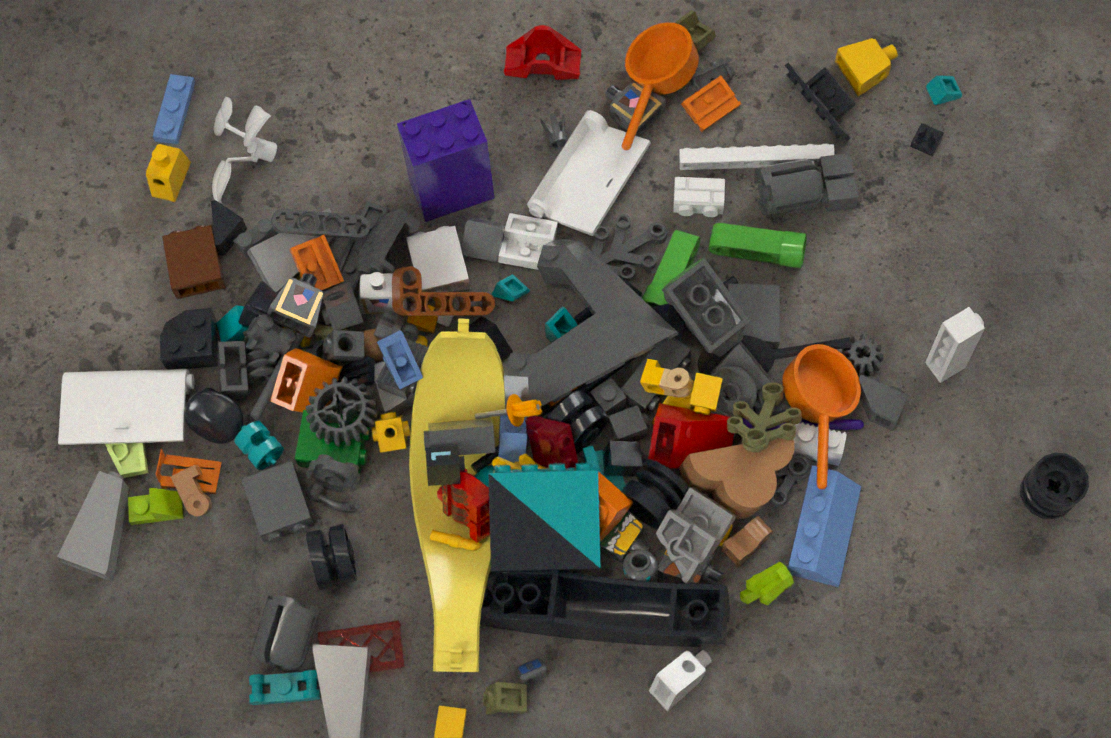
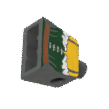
(624, 539)

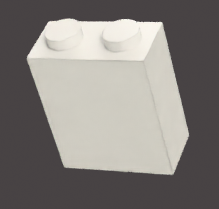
(439, 260)

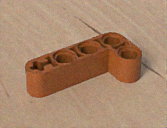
(443, 300)

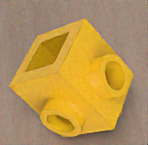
(387, 441)

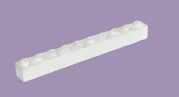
(750, 156)

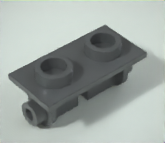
(717, 68)

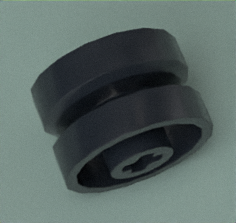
(584, 420)
(331, 556)

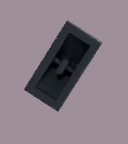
(226, 226)
(486, 326)

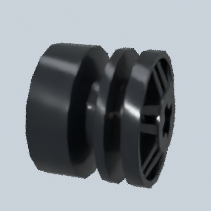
(1061, 474)
(654, 493)

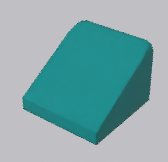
(943, 89)

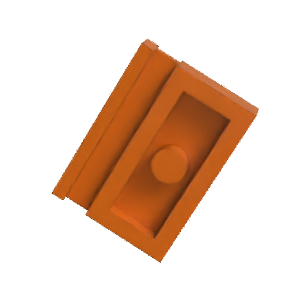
(711, 103)
(317, 259)

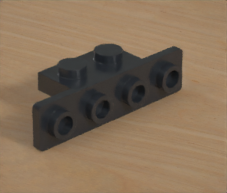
(828, 96)

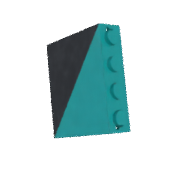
(544, 517)

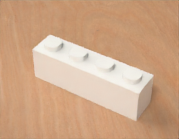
(955, 344)

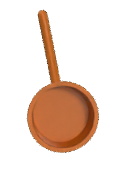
(662, 63)
(824, 389)

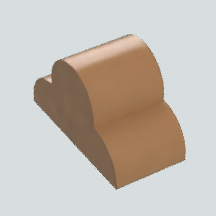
(738, 477)

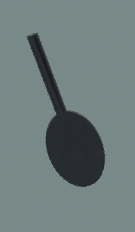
(763, 352)

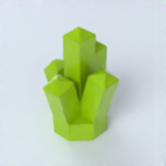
(767, 584)

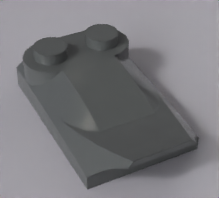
(707, 307)

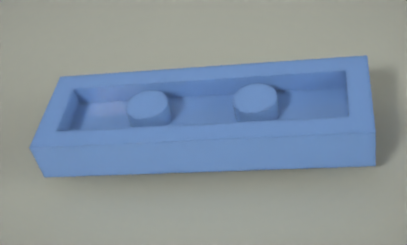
(174, 109)

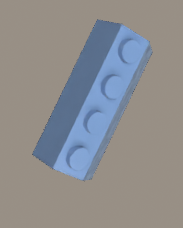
(824, 528)

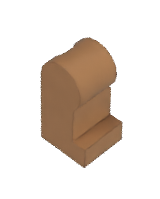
(190, 491)
(747, 541)

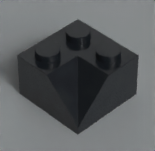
(190, 340)

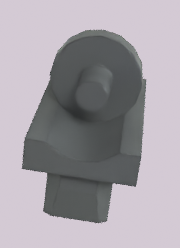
(392, 323)

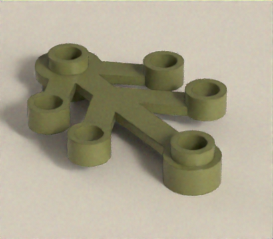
(757, 438)

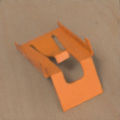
(209, 475)

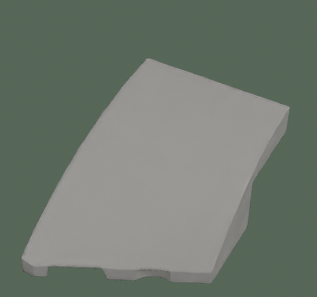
(694, 532)

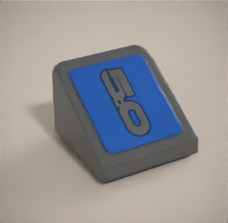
(532, 671)

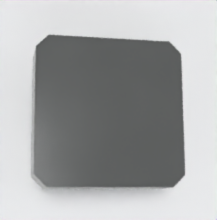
(482, 239)

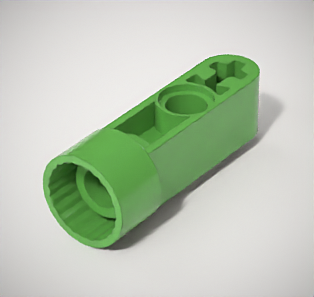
(758, 244)
(677, 257)

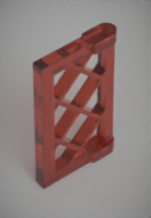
(372, 629)

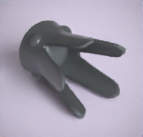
(557, 135)

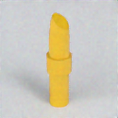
(454, 540)

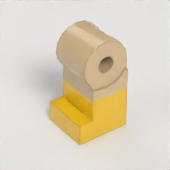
(666, 381)

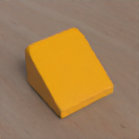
(424, 323)

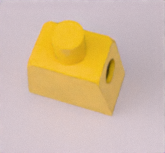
(865, 63)
(169, 168)

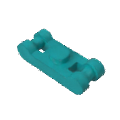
(284, 688)

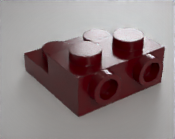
(551, 442)

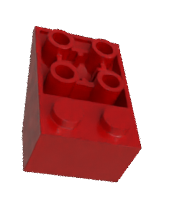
(685, 432)

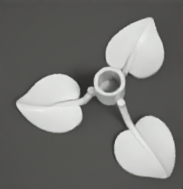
(257, 147)

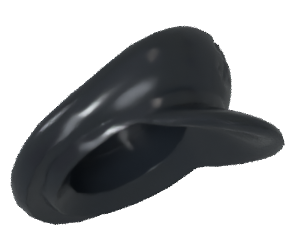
(214, 416)

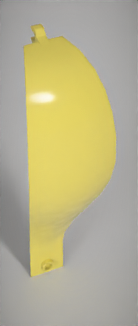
(458, 380)

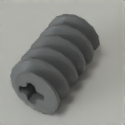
(258, 366)

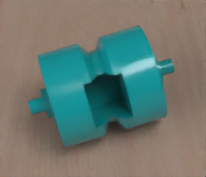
(259, 445)

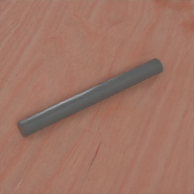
(268, 390)

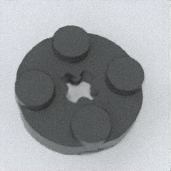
(743, 384)
(334, 474)

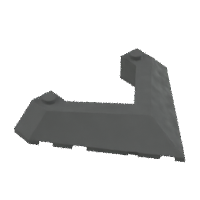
(618, 330)

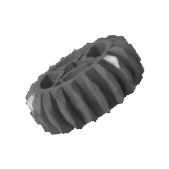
(351, 409)

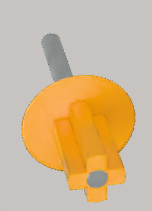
(515, 410)

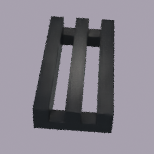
(359, 368)

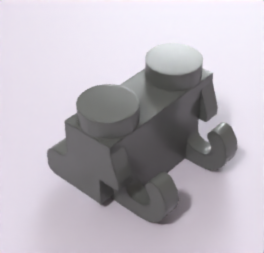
(254, 236)
(269, 337)

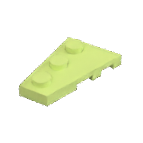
(129, 458)

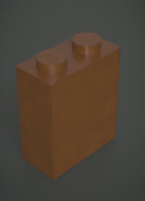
(193, 262)

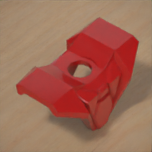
(541, 39)

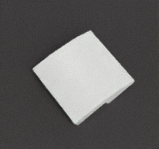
(524, 240)

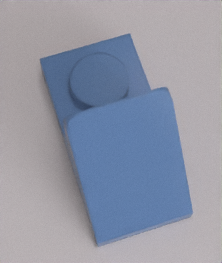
(399, 359)
(511, 439)

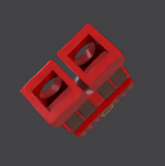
(468, 504)

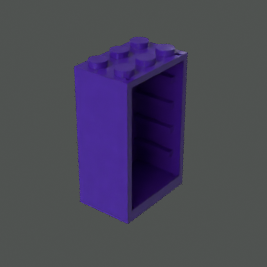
(447, 160)

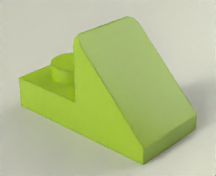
(156, 507)

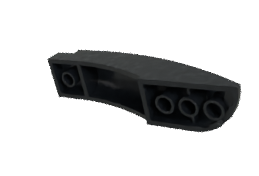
(606, 608)

